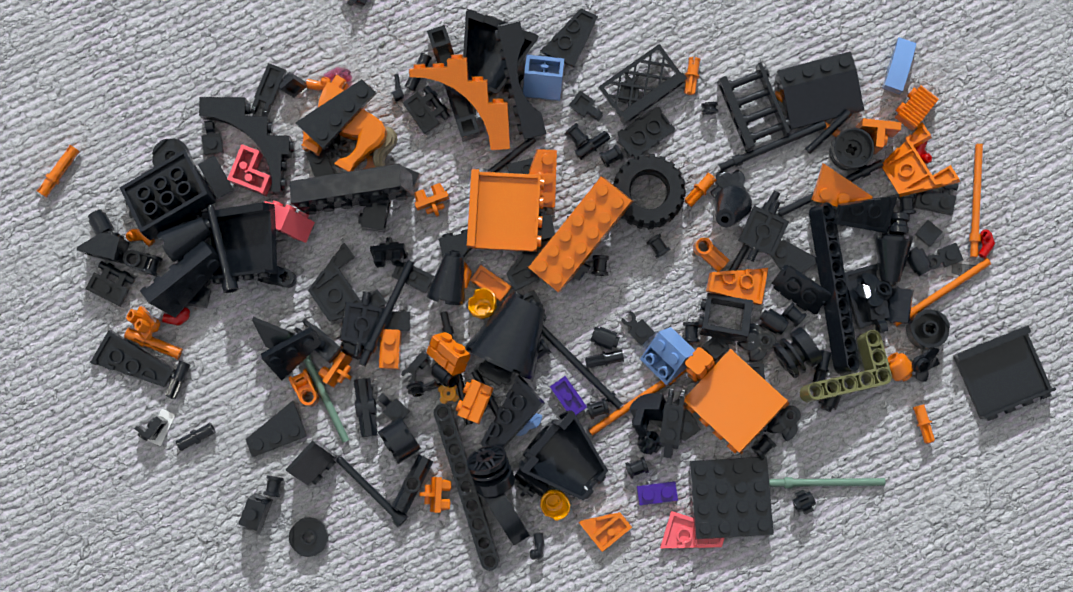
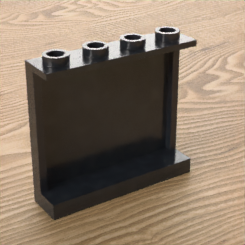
(248, 241)
(1003, 374)

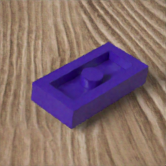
(568, 396)
(657, 493)

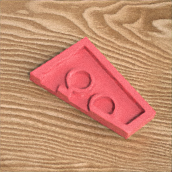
(681, 534)

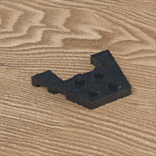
(333, 290)

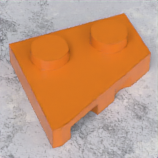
(606, 529)

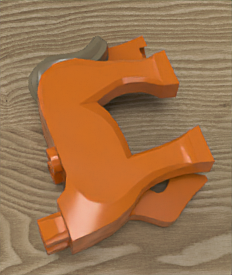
(372, 137)

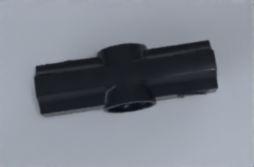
(365, 407)
(406, 495)

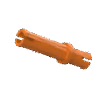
(58, 170)
(154, 343)

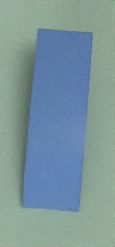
(899, 66)

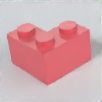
(245, 172)
(292, 223)

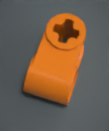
(302, 385)

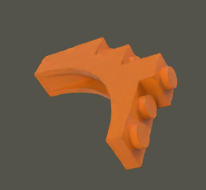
(455, 75)

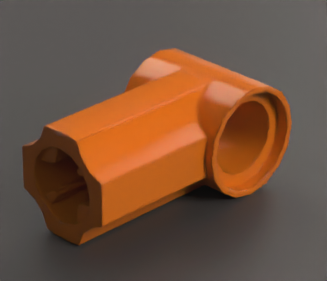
(712, 256)

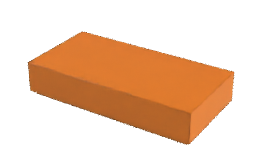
(486, 279)

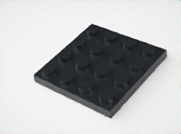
(731, 498)

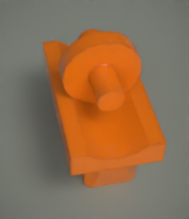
(439, 196)
(143, 322)
(338, 370)
(433, 494)

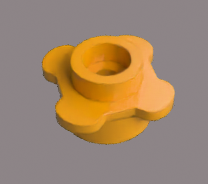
(446, 398)

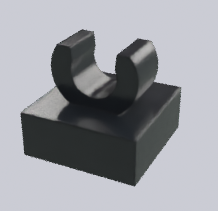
(292, 85)

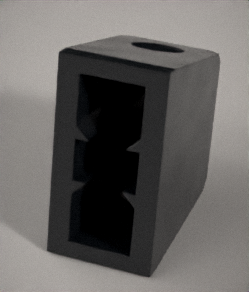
(255, 513)

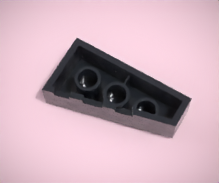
(183, 279)

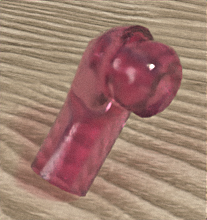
(342, 72)

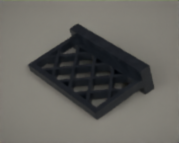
(653, 96)

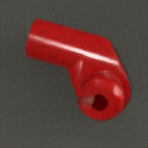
(182, 317)

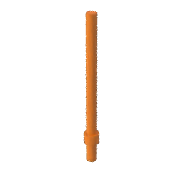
(974, 236)
(947, 288)
(624, 409)

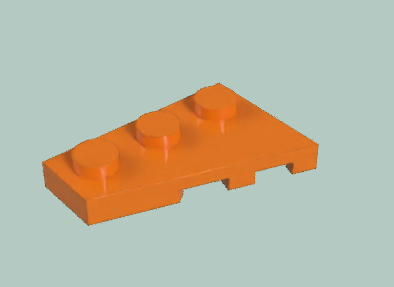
(545, 163)
(836, 189)
(741, 284)

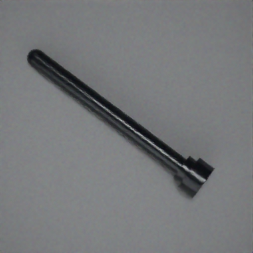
(229, 284)
(397, 516)

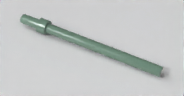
(326, 399)
(789, 482)

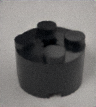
(937, 334)
(399, 440)

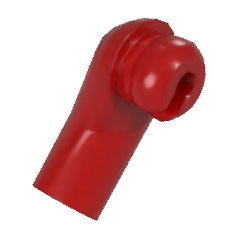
(926, 157)
(987, 243)

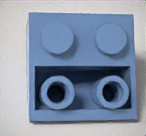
(543, 77)
(667, 355)

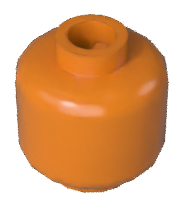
(900, 366)

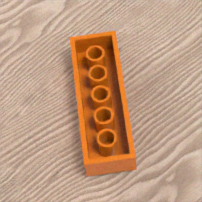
(580, 234)

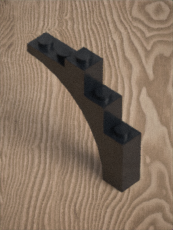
(235, 112)

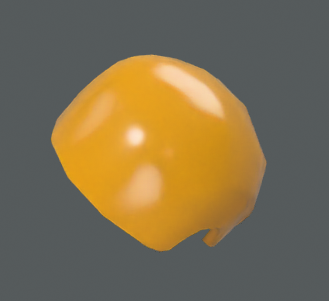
(482, 303)
(555, 504)

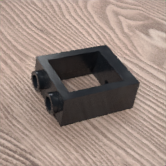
(721, 332)

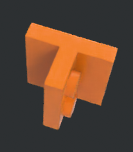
(879, 131)

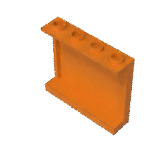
(505, 211)
(735, 401)

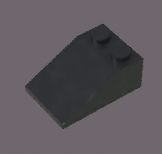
(312, 463)

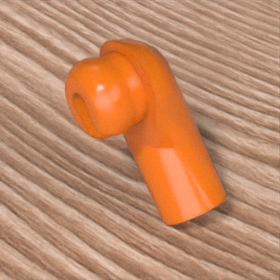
(317, 85)

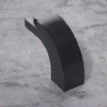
(508, 518)

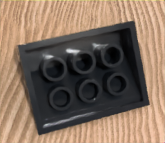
(820, 90)
(167, 195)

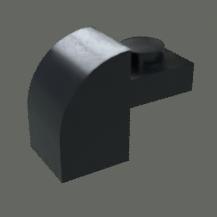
(647, 408)

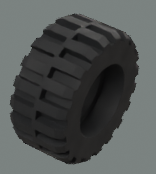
(667, 174)

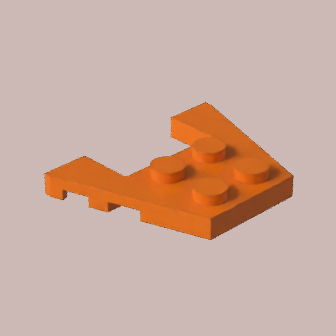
(909, 172)

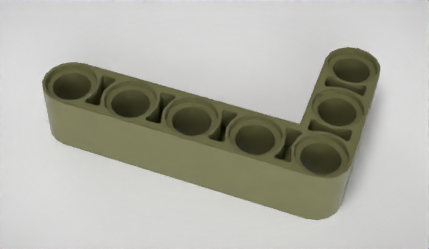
(854, 383)

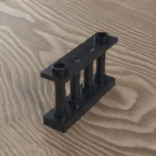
(742, 121)

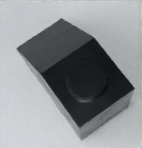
(374, 217)

